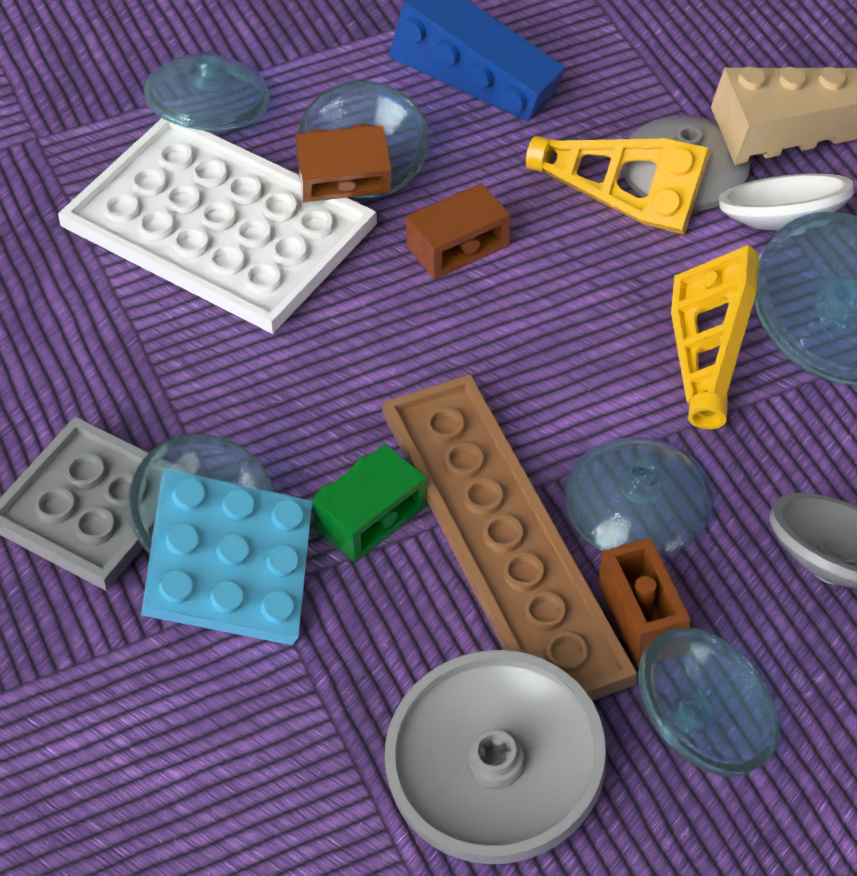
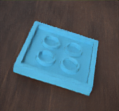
(227, 558)

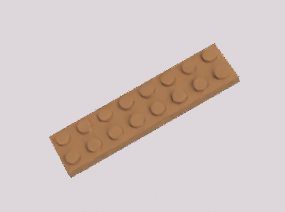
(505, 536)

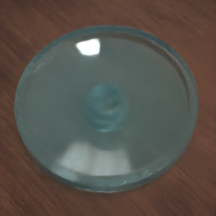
(811, 294)

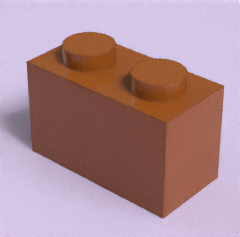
(343, 162)
(458, 230)
(640, 595)

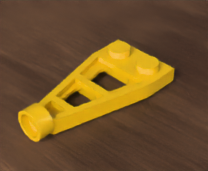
(672, 189)
(698, 290)

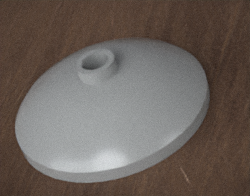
(696, 130)
(819, 535)

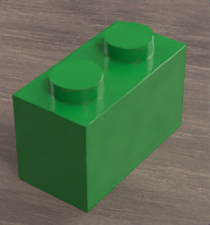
(369, 502)

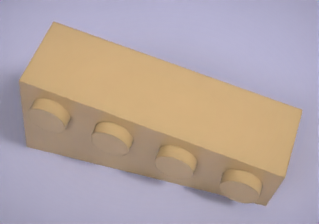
(784, 109)

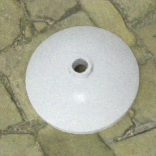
(781, 199)

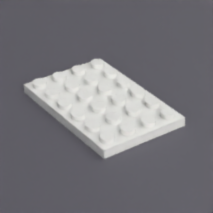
(217, 222)

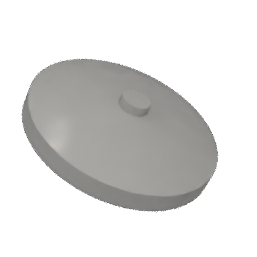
(495, 756)

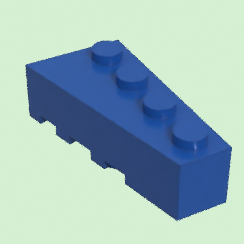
(475, 54)

